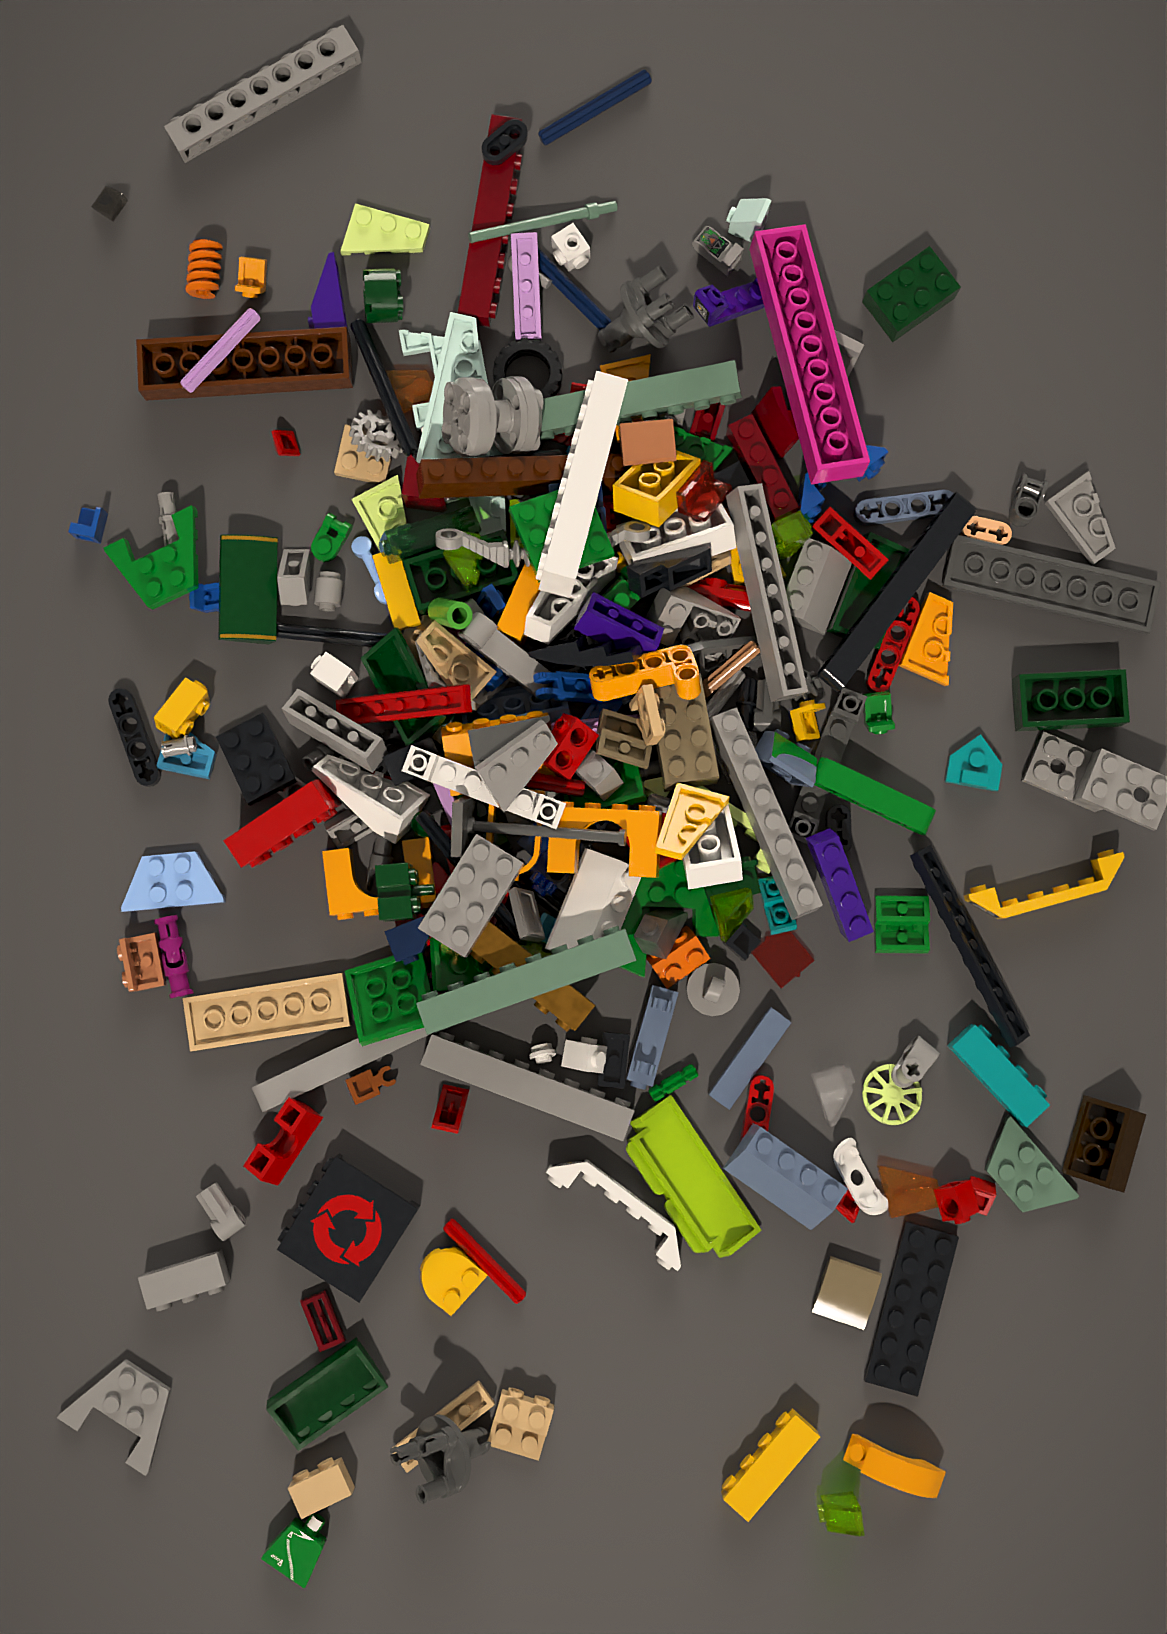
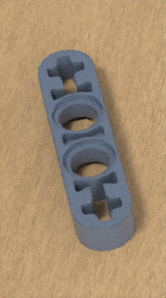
(904, 505)

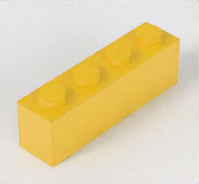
(769, 1464)

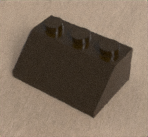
(1104, 1143)

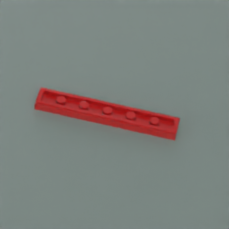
(407, 704)

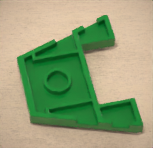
(165, 572)
(671, 891)

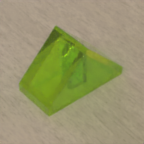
(731, 910)

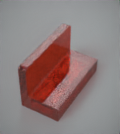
(701, 493)

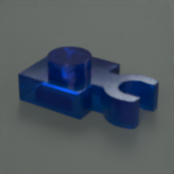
(542, 884)

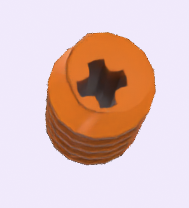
(201, 268)

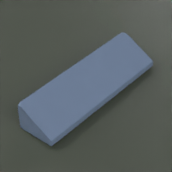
(749, 1058)

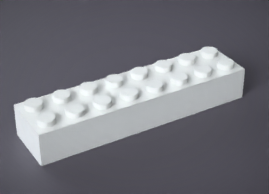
(580, 484)

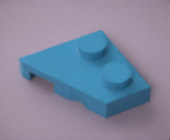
(198, 764)

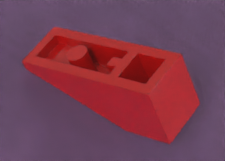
(850, 543)

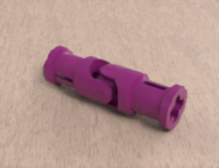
(171, 945)

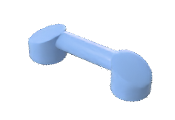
(363, 548)

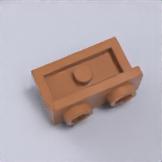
(141, 962)

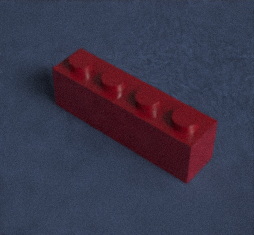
(761, 466)

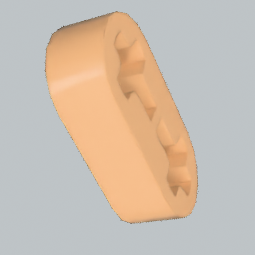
(988, 525)

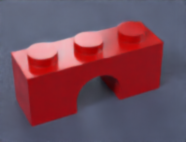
(274, 1159)

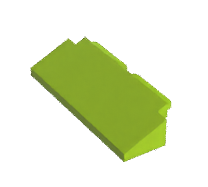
(690, 1179)

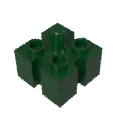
(399, 892)

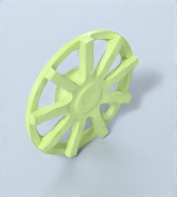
(891, 1096)

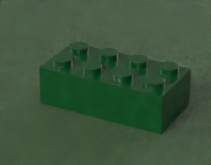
(433, 578)
(1070, 700)

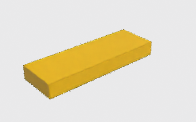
(396, 593)

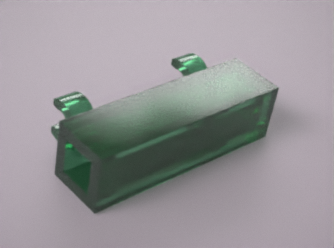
(419, 537)

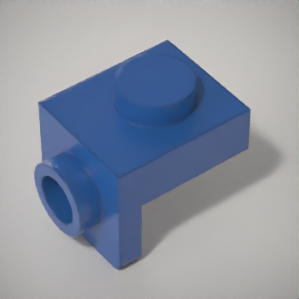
(205, 598)

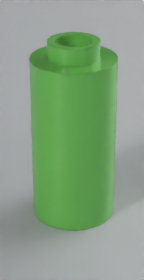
(450, 613)

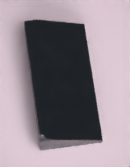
(395, 761)

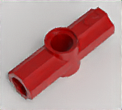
(722, 593)

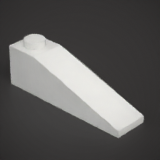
(373, 798)

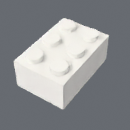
(715, 855)

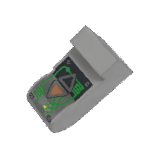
(718, 250)

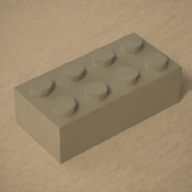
(687, 746)

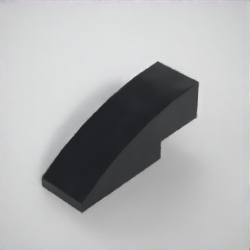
(669, 570)

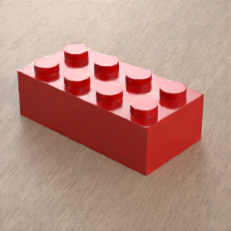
(281, 823)

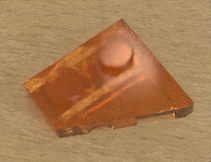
(410, 387)
(907, 1191)

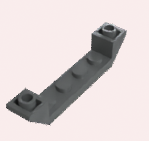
(831, 745)

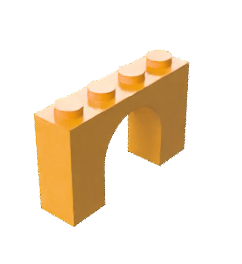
(457, 742)
(642, 829)
(344, 892)

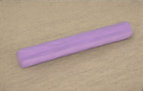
(220, 350)

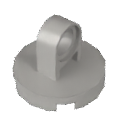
(713, 989)

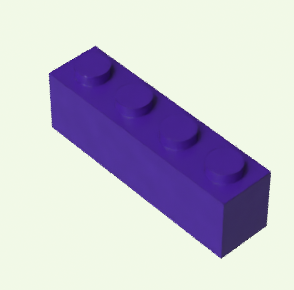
(839, 884)

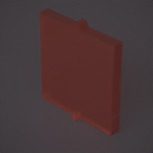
(782, 957)

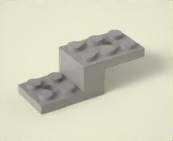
(1098, 780)

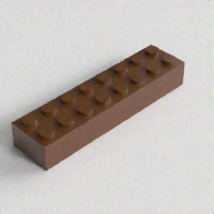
(255, 365)

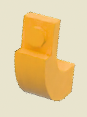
(894, 1470)

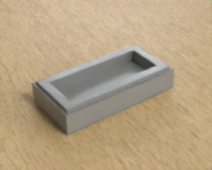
(526, 914)

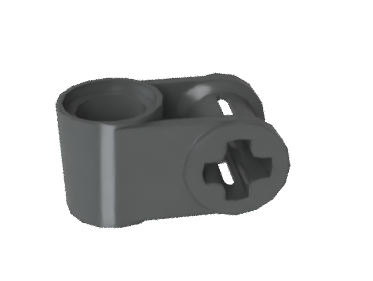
(1027, 496)

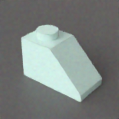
(748, 217)

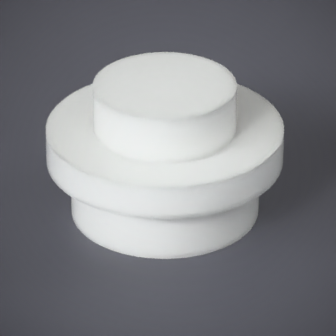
(542, 1053)

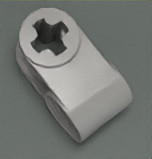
(914, 1062)

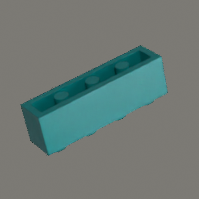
(999, 1075)

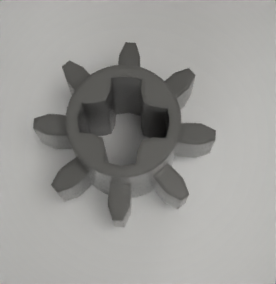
(813, 684)

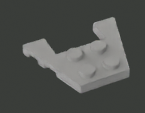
(131, 1400)

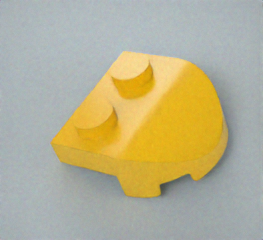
(450, 1277)

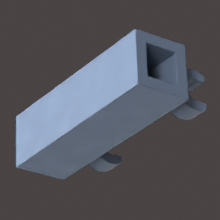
(651, 1037)

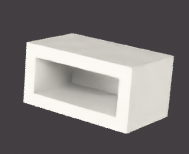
(333, 674)

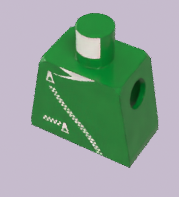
(297, 1549)

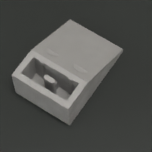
(691, 618)

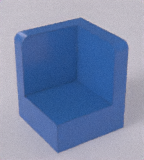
(89, 525)

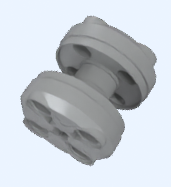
(481, 416)

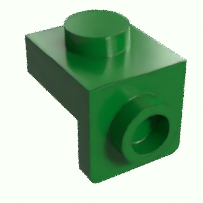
(878, 712)

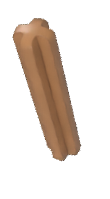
(730, 667)

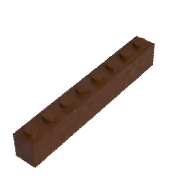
(501, 475)

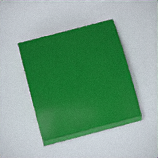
(901, 924)

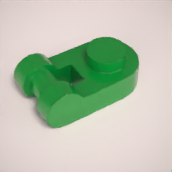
(326, 547)

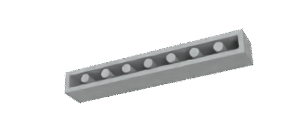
(766, 592)
(764, 814)
(527, 1086)

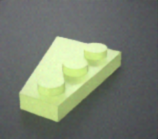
(383, 232)
(381, 508)

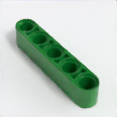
(873, 796)

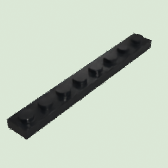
(970, 946)

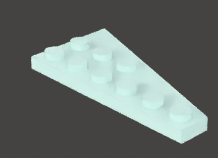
(457, 359)

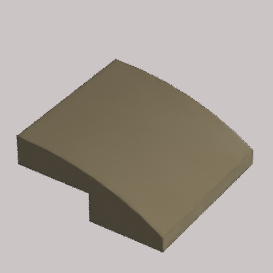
(621, 739)
(847, 1292)

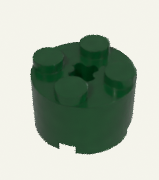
(381, 296)

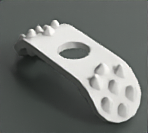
(866, 1194)

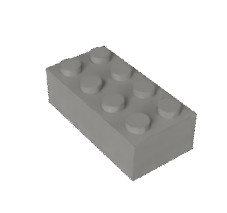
(471, 896)

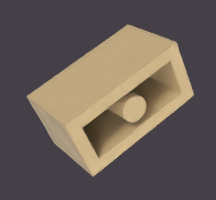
(320, 1487)

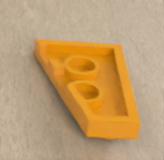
(928, 644)

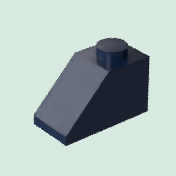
(407, 941)

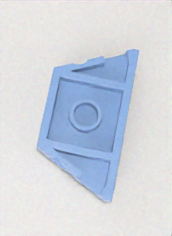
(170, 883)

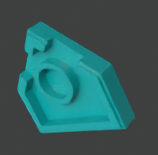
(974, 766)

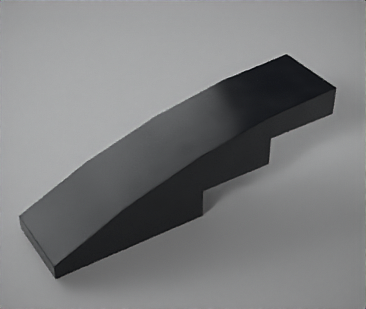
(578, 652)

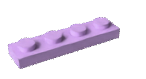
(526, 286)

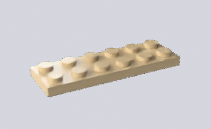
(266, 1012)

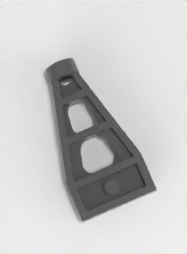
(725, 646)

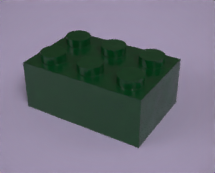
(911, 294)

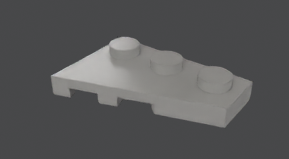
(1082, 519)
(515, 763)

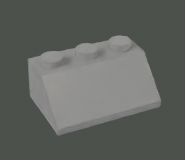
(816, 585)

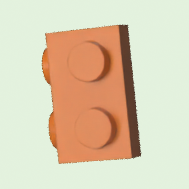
(683, 958)

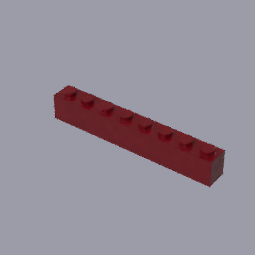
(486, 256)

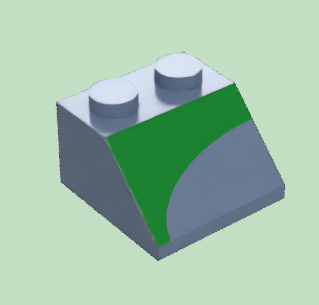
(787, 759)

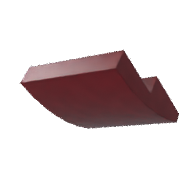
(776, 422)

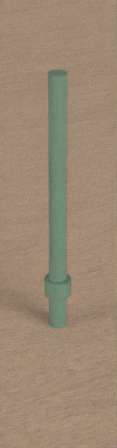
(589, 211)

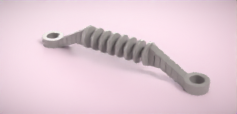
(501, 553)

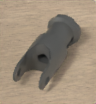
(381, 856)

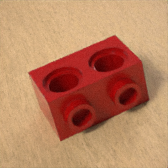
(570, 749)

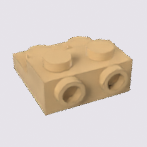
(521, 1423)

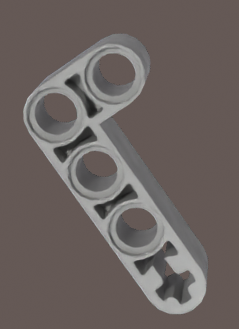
(502, 652)

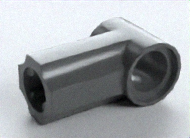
(767, 713)

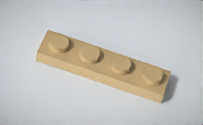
(461, 1411)

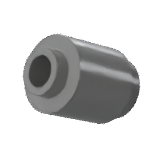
(328, 591)

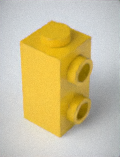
(182, 709)

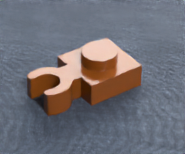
(365, 1085)

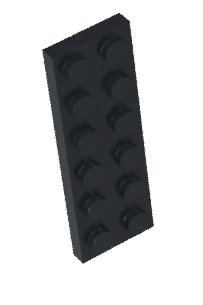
(911, 1308)

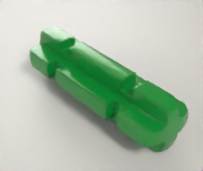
(673, 1082)

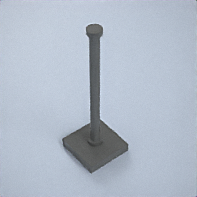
(465, 828)

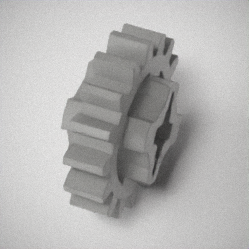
(375, 436)

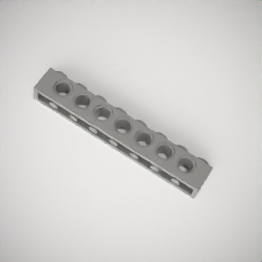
(260, 106)

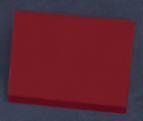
(410, 491)

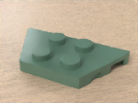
(1025, 1171)

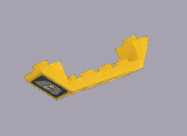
(1104, 870)

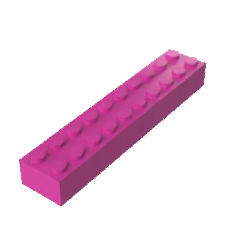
(809, 354)

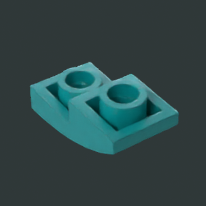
(775, 908)

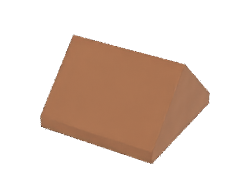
(647, 442)

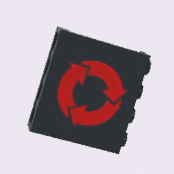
(346, 1228)

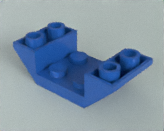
(810, 498)

